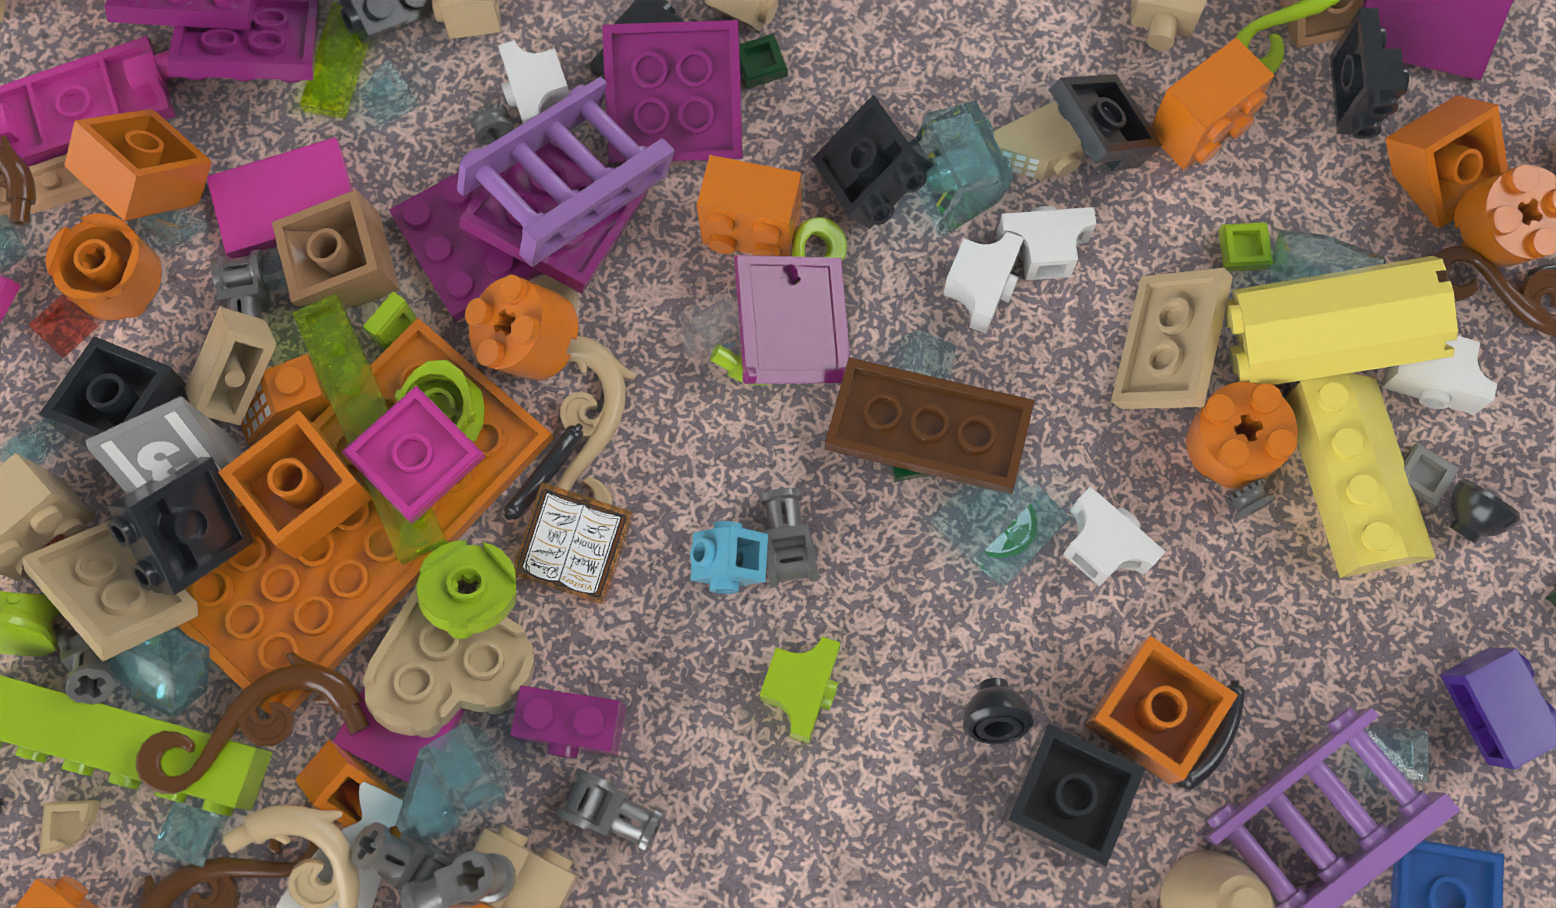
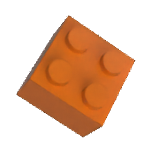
(1211, 104)
(137, 163)
(749, 207)
(295, 485)
(1161, 710)

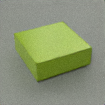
(1245, 246)
(389, 320)

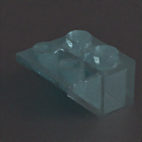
(451, 779)

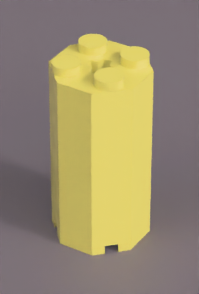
(1342, 322)

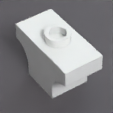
(534, 80)
(1049, 238)
(984, 277)
(1446, 381)
(1109, 539)

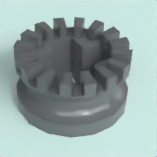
(490, 123)
(1250, 499)

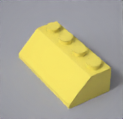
(1358, 475)

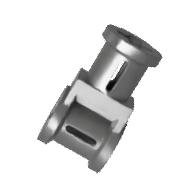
(241, 283)
(789, 545)
(84, 670)
(601, 809)
(398, 858)
(465, 883)

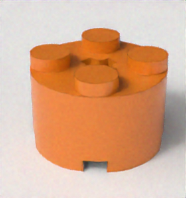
(1510, 216)
(104, 267)
(521, 328)
(1264, 428)

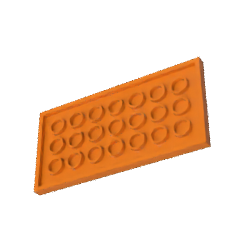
(350, 579)

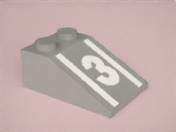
(161, 444)

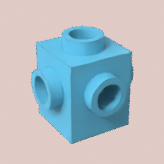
(728, 557)

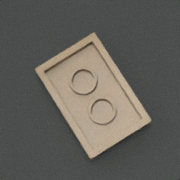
(1172, 340)
(97, 594)

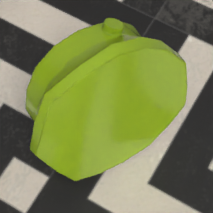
(450, 393)
(27, 624)

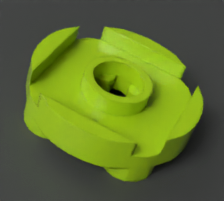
(473, 612)

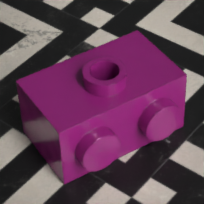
(568, 722)

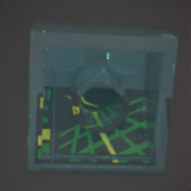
(967, 167)

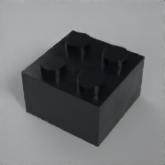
(109, 389)
(1073, 796)

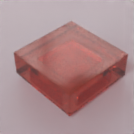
(63, 325)

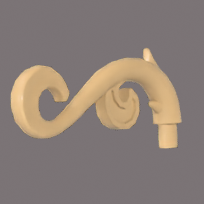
(574, 407)
(317, 826)

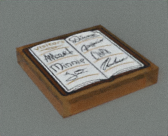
(573, 542)

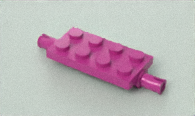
(42, 107)

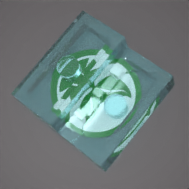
(1000, 528)

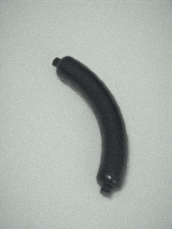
(544, 472)
(1219, 743)

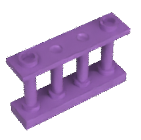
(576, 209)
(1379, 843)

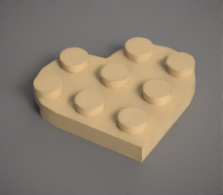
(427, 675)

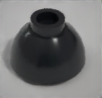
(1480, 512)
(997, 714)

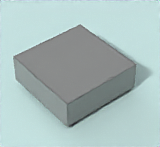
(1428, 474)

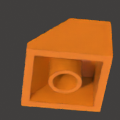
(1447, 154)

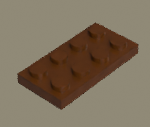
(930, 425)

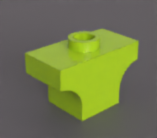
(802, 685)

